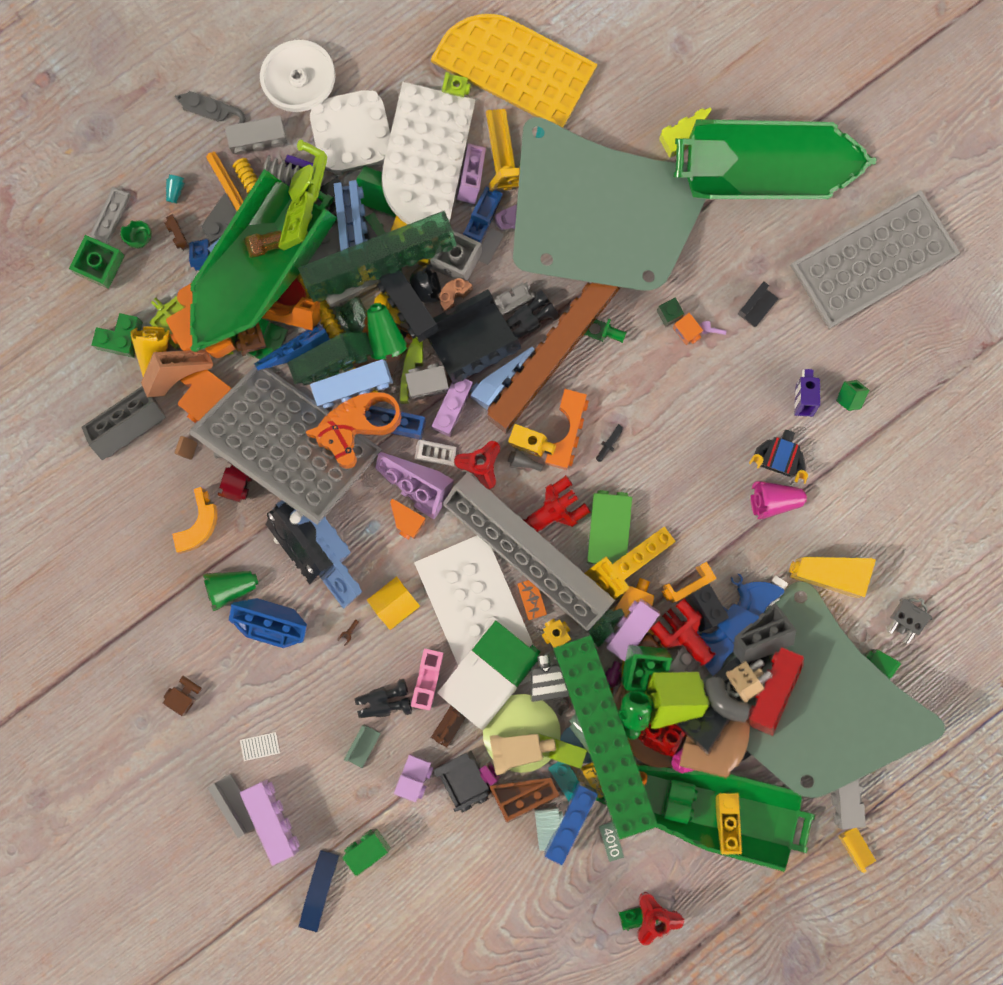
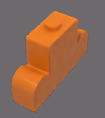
(180, 327)
(203, 393)

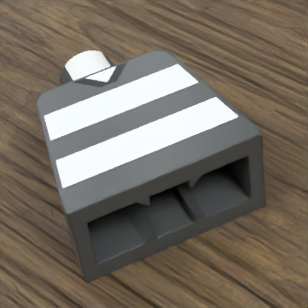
(547, 681)

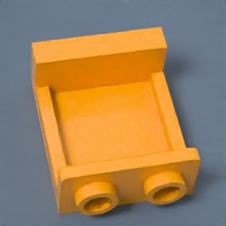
(706, 577)

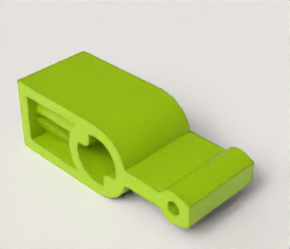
(565, 752)

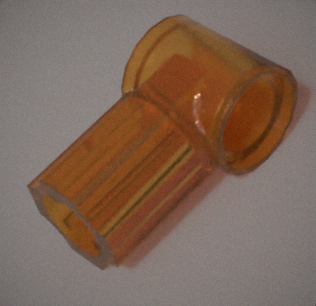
(260, 244)

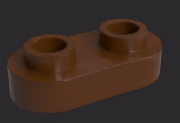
(173, 226)

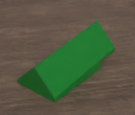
(373, 193)

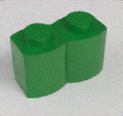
(680, 801)

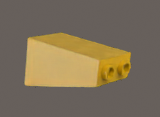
(840, 575)

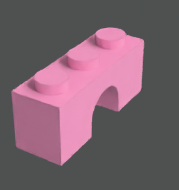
(427, 679)

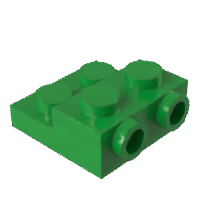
(273, 336)

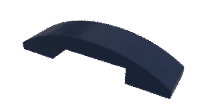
(318, 891)

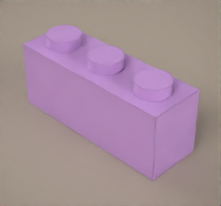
(452, 407)
(632, 628)

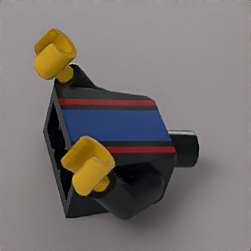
(781, 457)

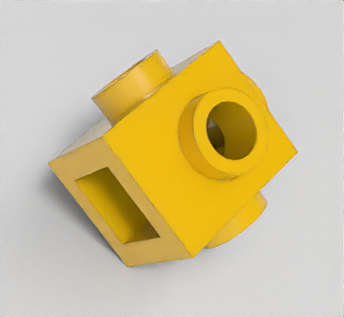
(563, 636)

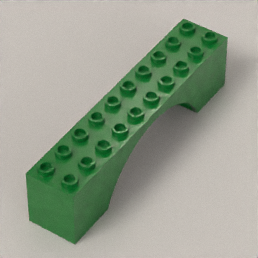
(605, 738)

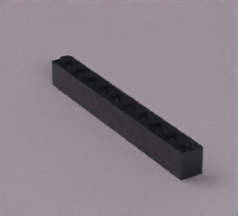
(396, 287)

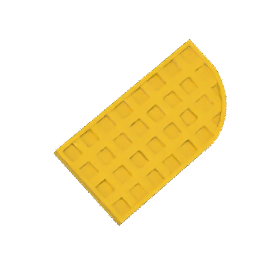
(516, 65)

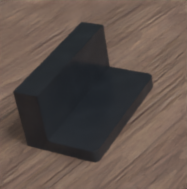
(758, 305)

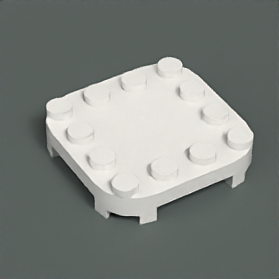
(351, 130)

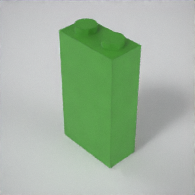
(609, 526)

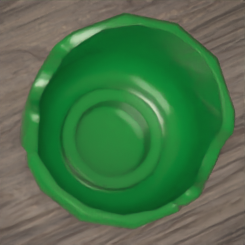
(136, 234)

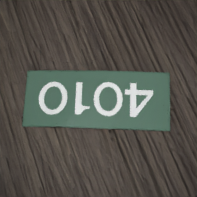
(611, 842)

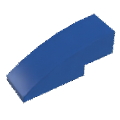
(483, 214)

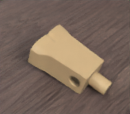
(518, 751)

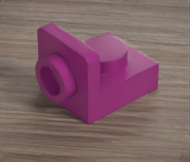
(488, 774)

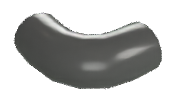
(723, 702)

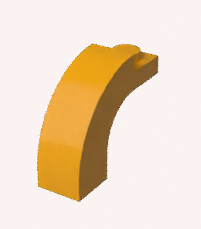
(203, 527)

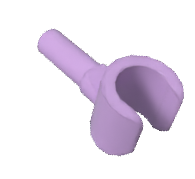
(706, 326)

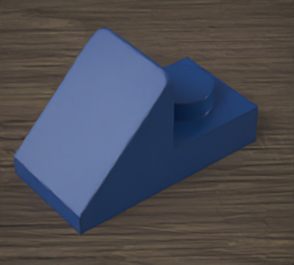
(198, 253)

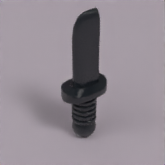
(609, 443)

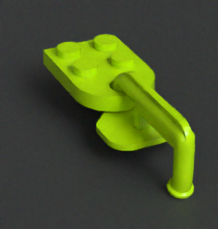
(302, 202)

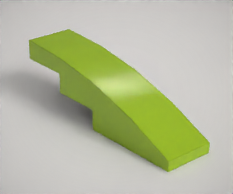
(413, 358)

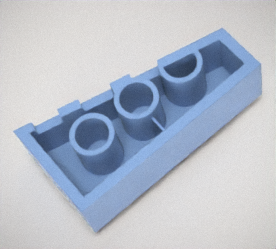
(351, 384)

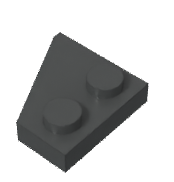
(219, 219)

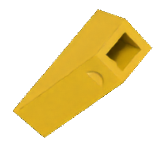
(729, 823)

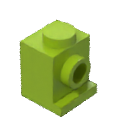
(461, 91)

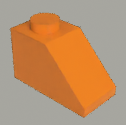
(406, 520)

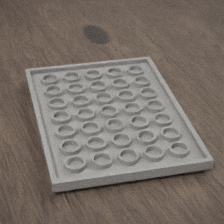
(263, 434)

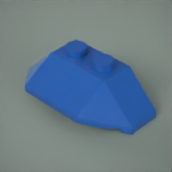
(268, 622)

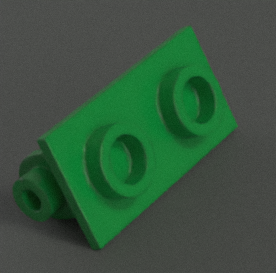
(632, 918)

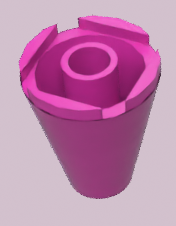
(775, 499)

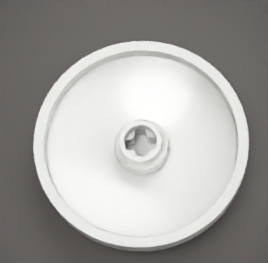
(297, 75)

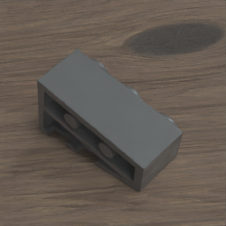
(764, 636)

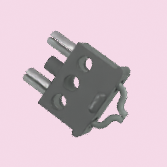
(914, 613)

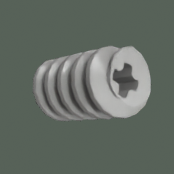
(279, 170)

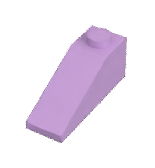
(471, 174)

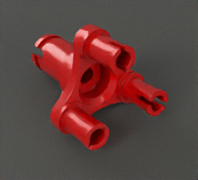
(483, 472)
(555, 507)
(684, 633)
(651, 912)

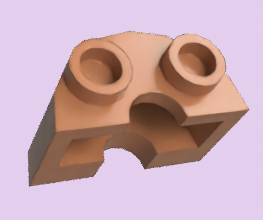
(453, 290)

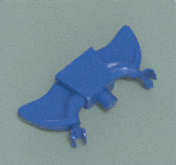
(752, 603)

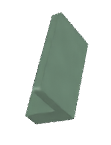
(362, 746)

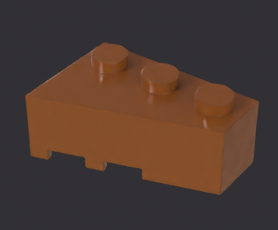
(523, 797)

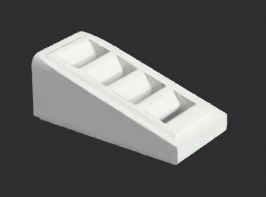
(419, 448)

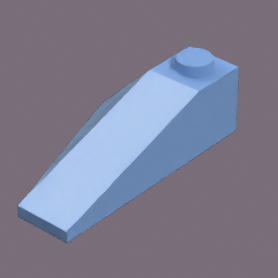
(491, 386)

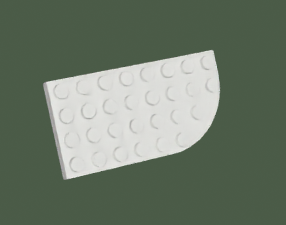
(425, 152)

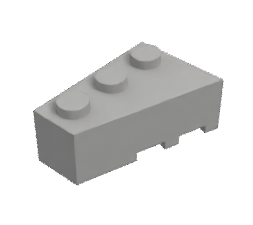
(849, 806)

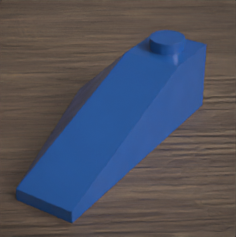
(294, 348)

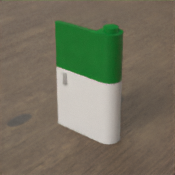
(489, 675)

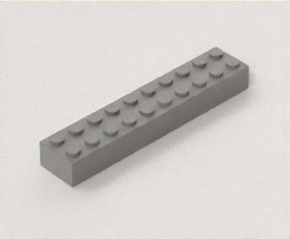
(528, 551)

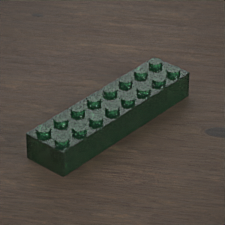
(378, 256)

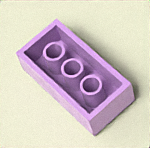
(270, 822)

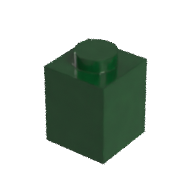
(670, 312)

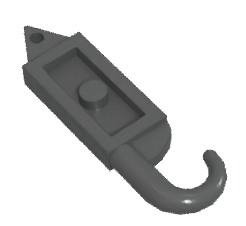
(208, 107)

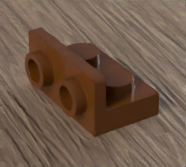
(250, 340)

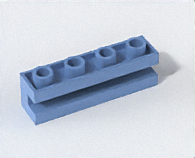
(350, 214)

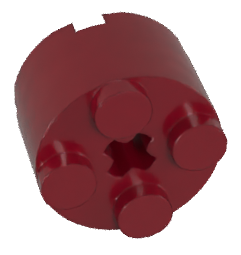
(234, 484)

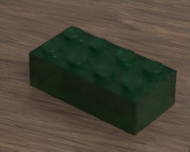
(330, 358)

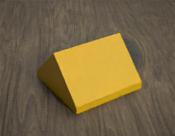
(393, 603)

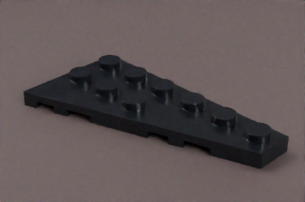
(708, 728)

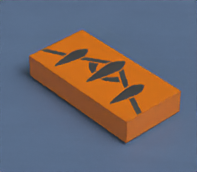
(531, 600)

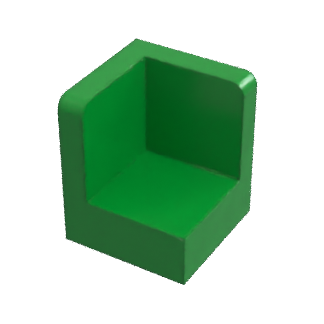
(852, 395)

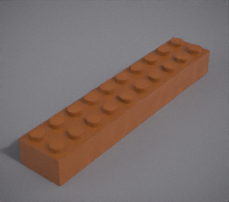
(550, 354)

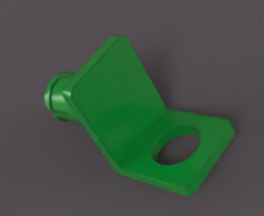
(607, 331)

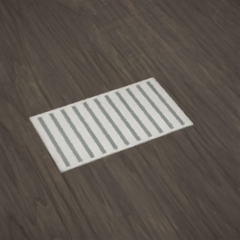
(259, 746)

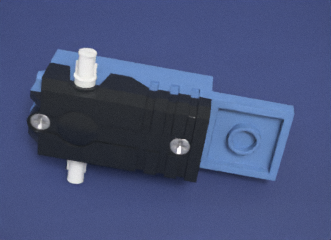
(314, 550)

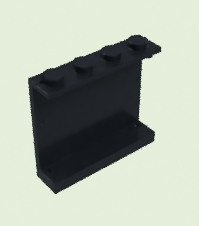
(472, 337)

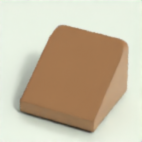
(185, 447)

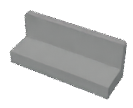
(230, 802)

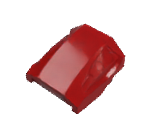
(663, 739)

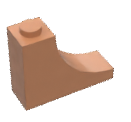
(170, 367)

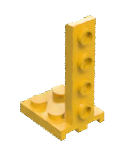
(506, 174)
(611, 576)

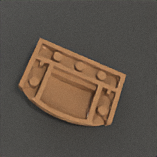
(725, 752)

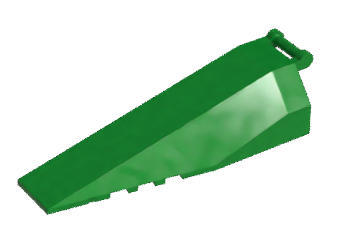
(766, 815)

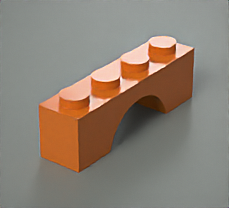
(303, 314)
(572, 406)

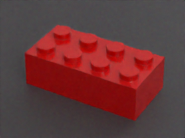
(776, 692)

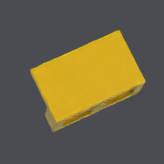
(857, 849)

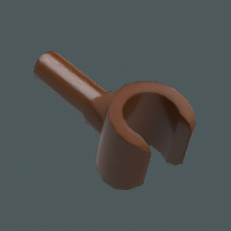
(347, 634)

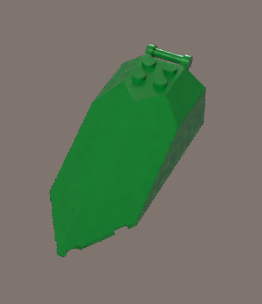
(769, 159)
(238, 290)

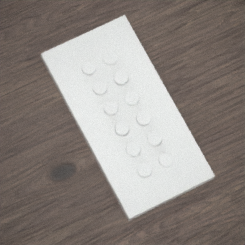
(470, 595)

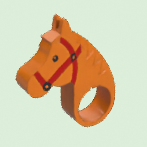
(345, 421)

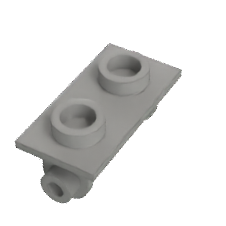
(506, 302)

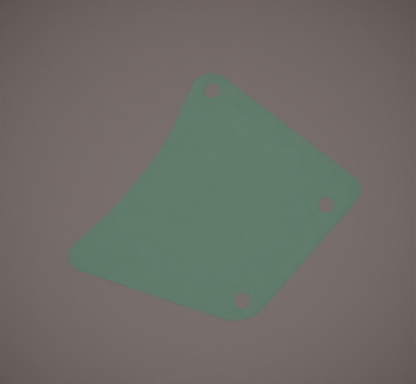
(598, 211)
(842, 710)

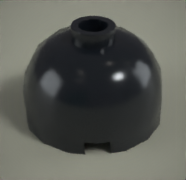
(426, 284)

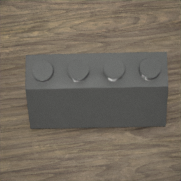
(122, 423)

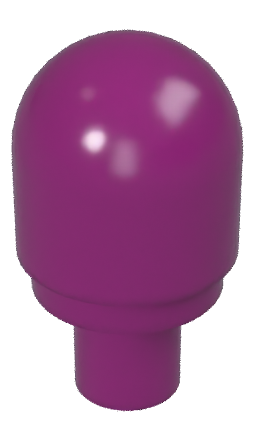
(613, 674)

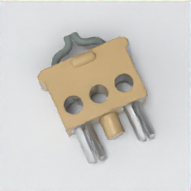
(747, 680)

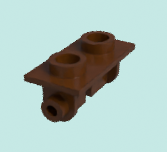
(448, 727)

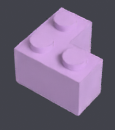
(412, 778)

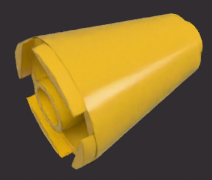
(147, 342)

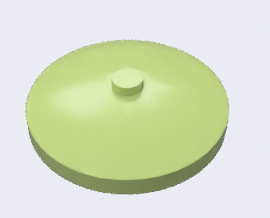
(520, 718)

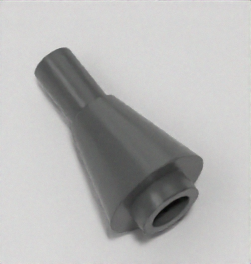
(519, 459)

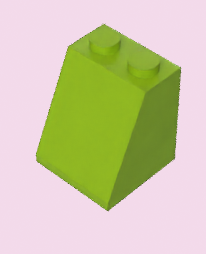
(676, 697)

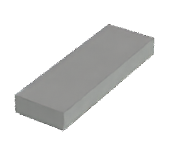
(110, 215)

